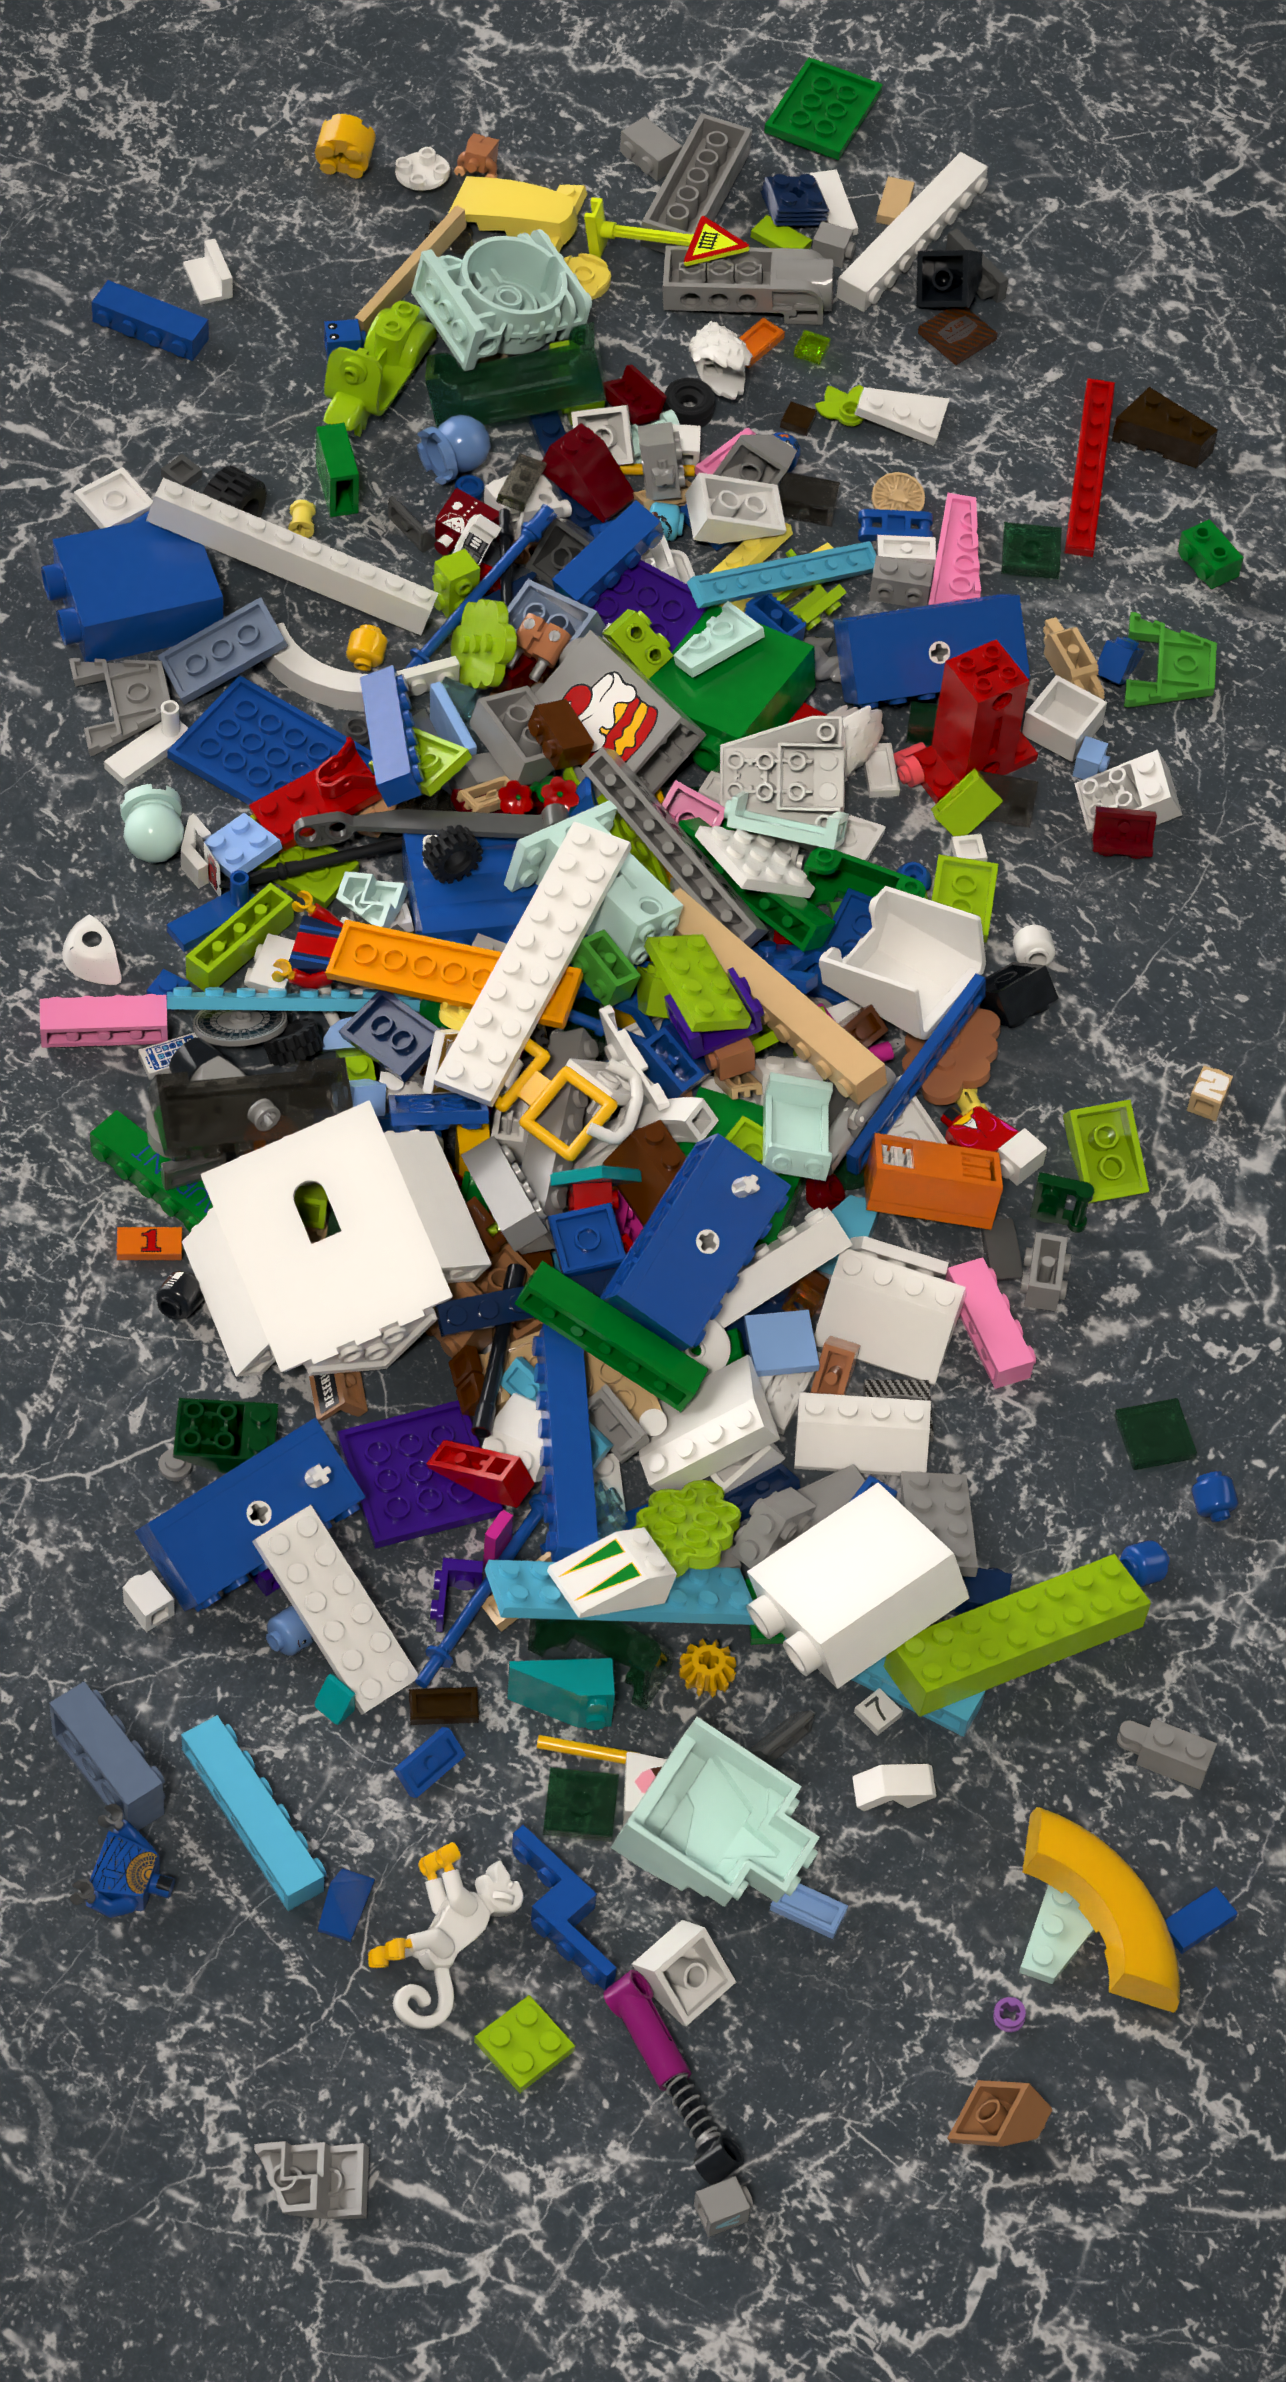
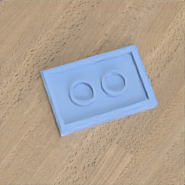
(447, 719)

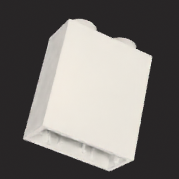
(855, 1587)

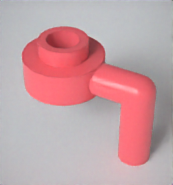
(909, 768)

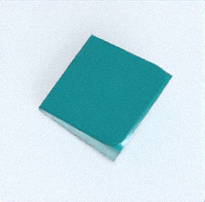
(335, 1700)

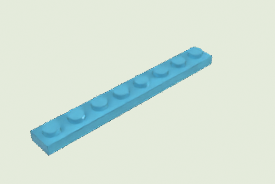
(782, 574)
(275, 1000)

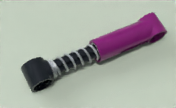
(632, 2002)

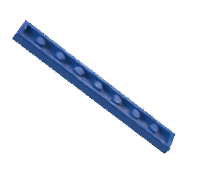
(917, 1071)

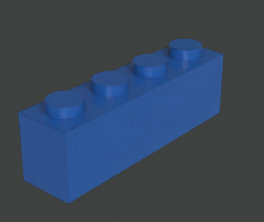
(150, 320)
(609, 555)

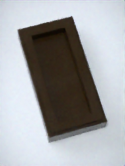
(443, 1706)

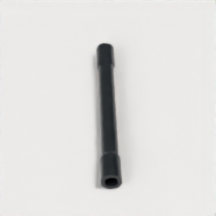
(486, 1408)

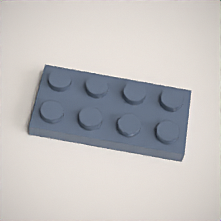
(222, 650)

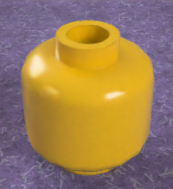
(366, 647)

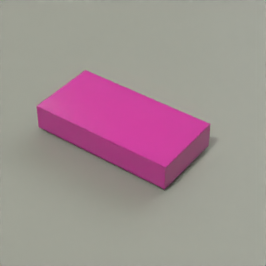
(497, 1536)

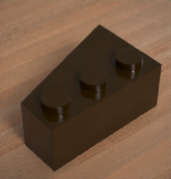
(1166, 428)

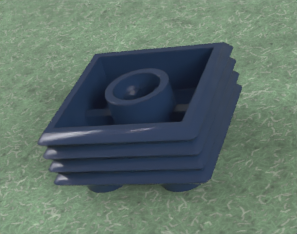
(794, 200)

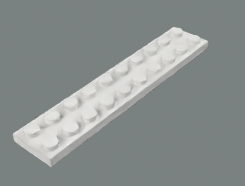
(532, 964)

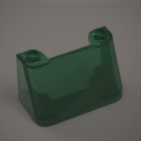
(647, 1658)

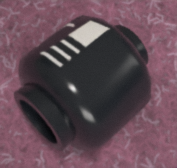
(179, 1295)

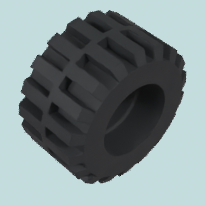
(238, 490)

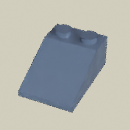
(554, 608)

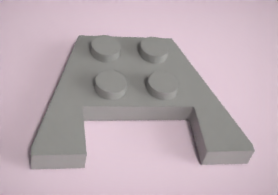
(135, 695)

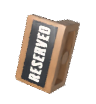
(338, 1393)

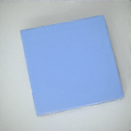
(781, 1343)

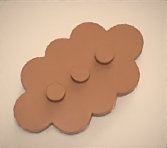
(964, 1063)

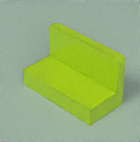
(966, 804)

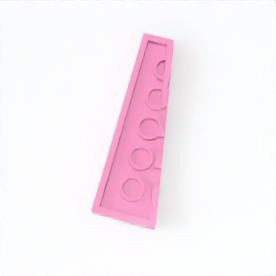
(957, 554)

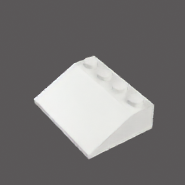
(892, 1312)
(713, 1431)

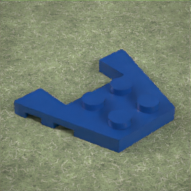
(791, 962)

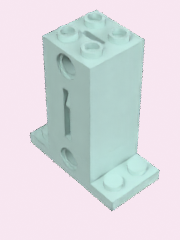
(636, 901)

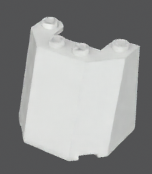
(909, 961)

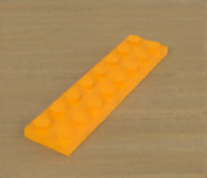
(430, 968)

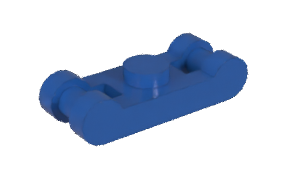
(893, 523)

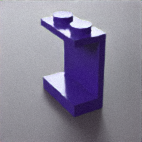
(705, 1042)

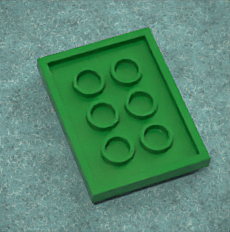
(823, 108)

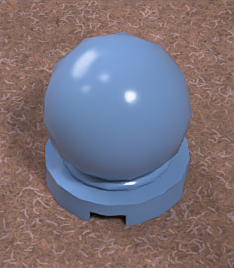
(454, 447)

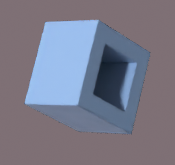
(1091, 758)

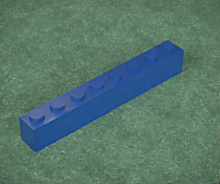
(566, 1444)

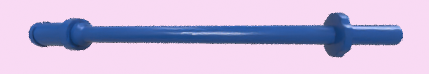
(530, 532)
(439, 1655)

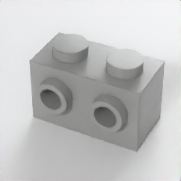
(900, 582)
(1046, 1265)

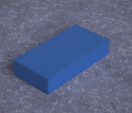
(1200, 1919)

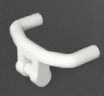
(627, 1115)

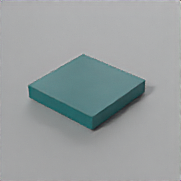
(596, 1174)

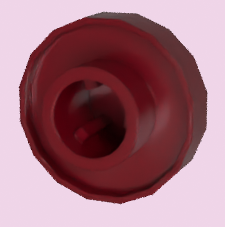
(824, 1193)

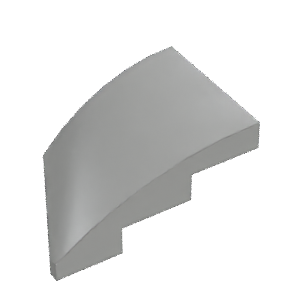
(318, 2178)

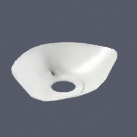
(95, 963)

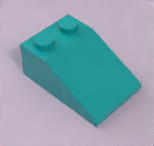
(567, 1689)

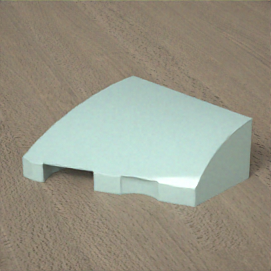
(372, 899)

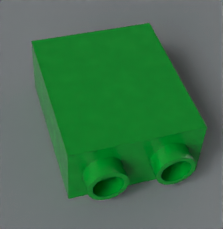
(742, 693)

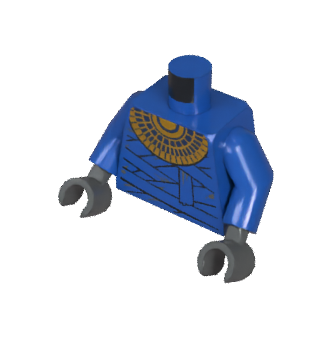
(124, 1871)

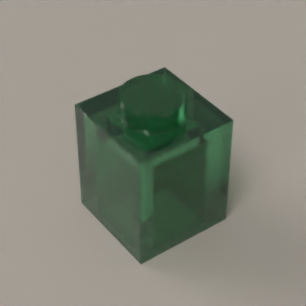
(921, 723)

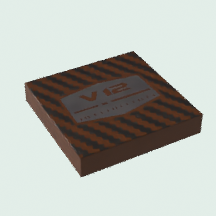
(957, 333)

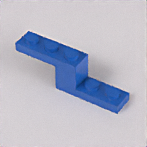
(563, 1908)

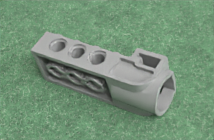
(752, 281)

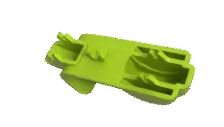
(373, 375)

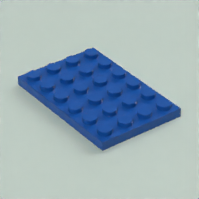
(255, 743)

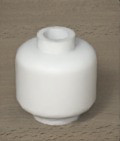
(1034, 945)

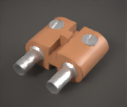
(541, 642)

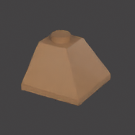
(1000, 2115)

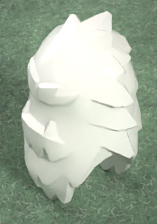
(720, 359)
(861, 733)

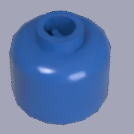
(1214, 1496)
(1145, 1562)

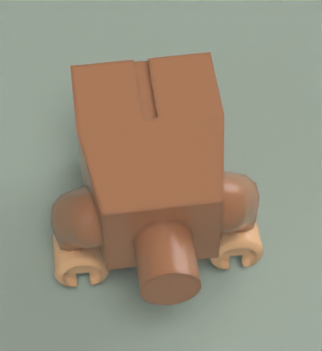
(479, 156)

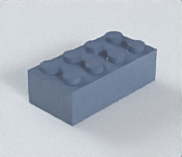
(107, 1756)

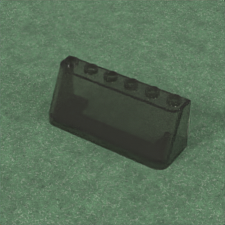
(213, 1113)

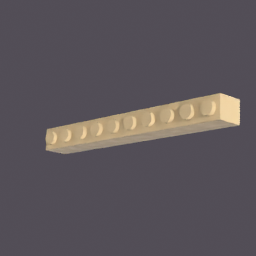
(788, 1010)

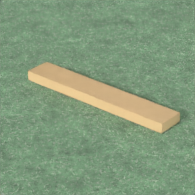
(404, 277)

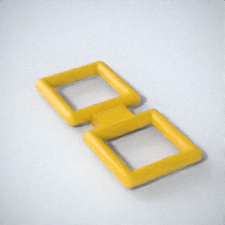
(539, 1091)

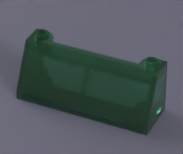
(518, 383)

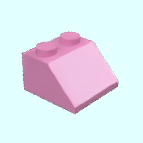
(686, 804)

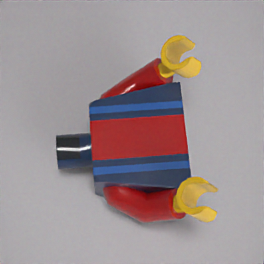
(312, 946)

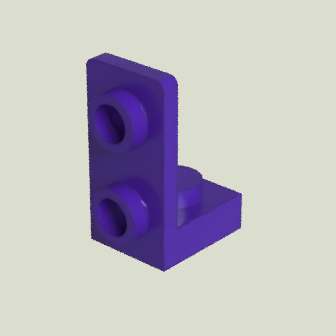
(454, 1573)

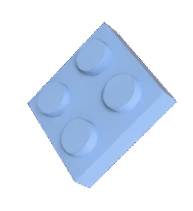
(242, 845)

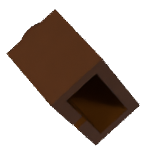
(560, 734)

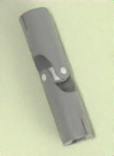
(854, 1117)

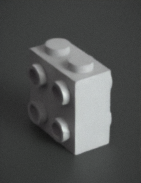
(772, 1525)

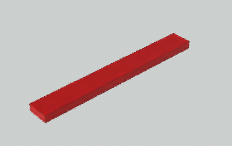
(1089, 468)

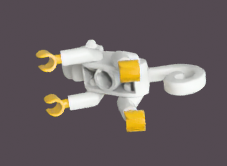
(457, 1923)

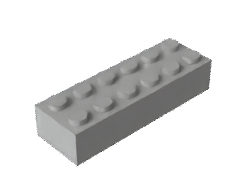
(698, 178)

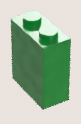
(337, 470)

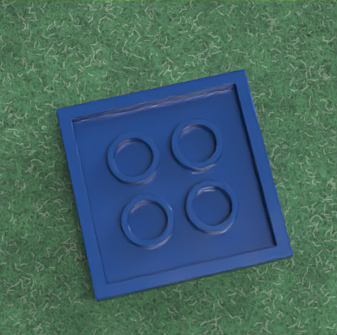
(436, 1110)

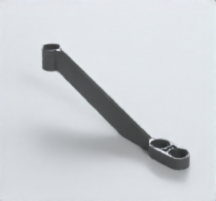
(425, 822)

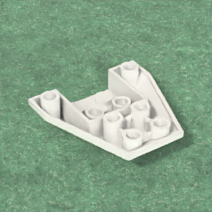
(789, 770)

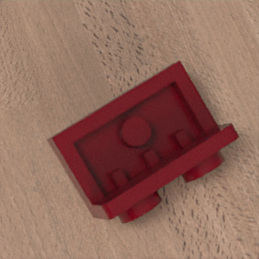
(639, 393)
(1123, 832)

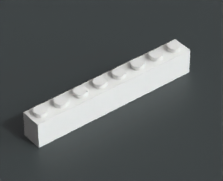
(912, 232)

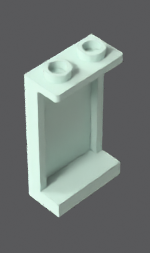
(826, 837)
(796, 1126)

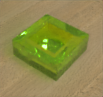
(812, 347)

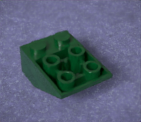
(223, 1432)

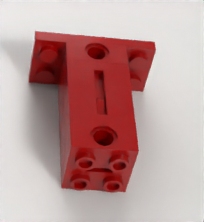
(977, 720)

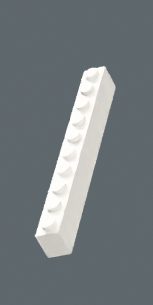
(291, 556)

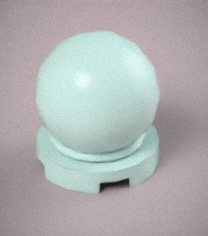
(152, 823)

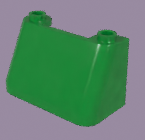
(836, 871)

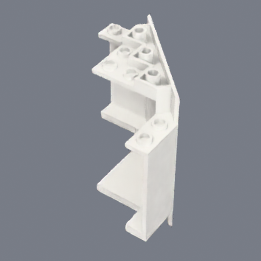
(355, 1294)

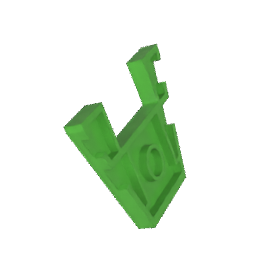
(1183, 665)

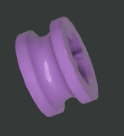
(1012, 2005)

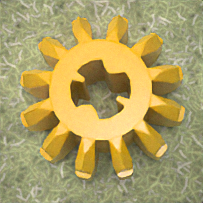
(719, 1671)

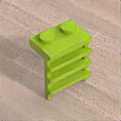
(815, 603)

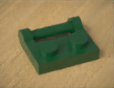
(1051, 1199)

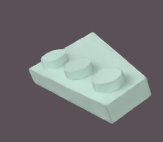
(720, 640)
(1055, 1937)

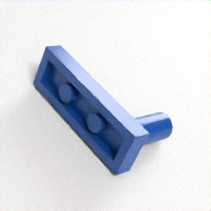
(201, 922)

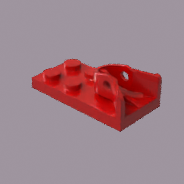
(337, 785)

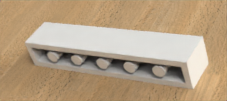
(784, 1262)

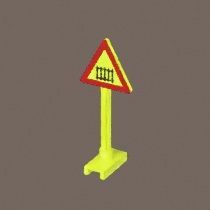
(706, 244)

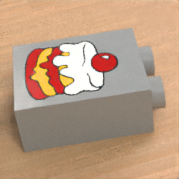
(621, 710)

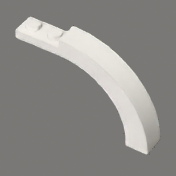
(343, 688)
(685, 1119)

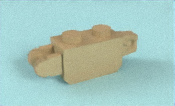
(1071, 657)

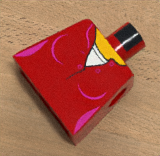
(976, 1129)

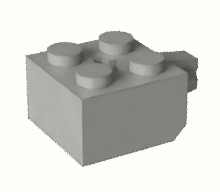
(661, 461)

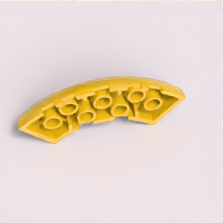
(1114, 1902)

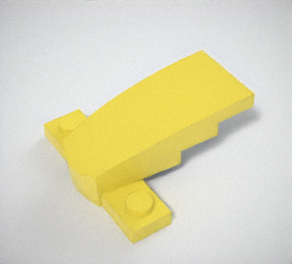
(521, 207)

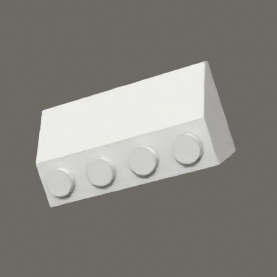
(863, 1431)

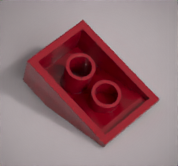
(588, 472)

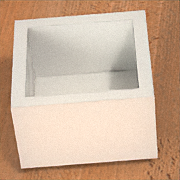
(1064, 717)

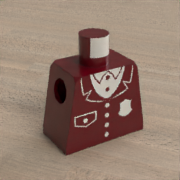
(455, 516)

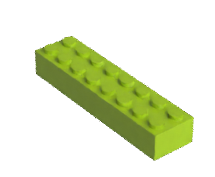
(1017, 1634)

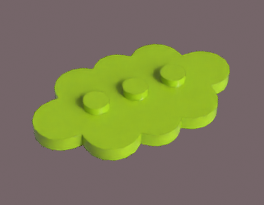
(484, 643)
(690, 1524)

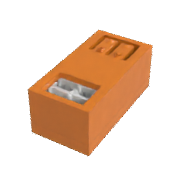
(933, 1181)

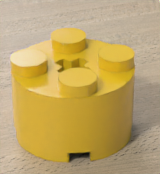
(345, 145)

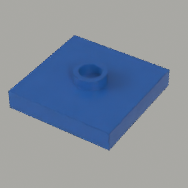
(586, 1240)

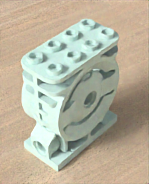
(501, 296)

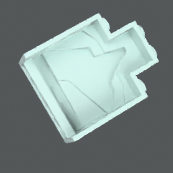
(718, 1822)

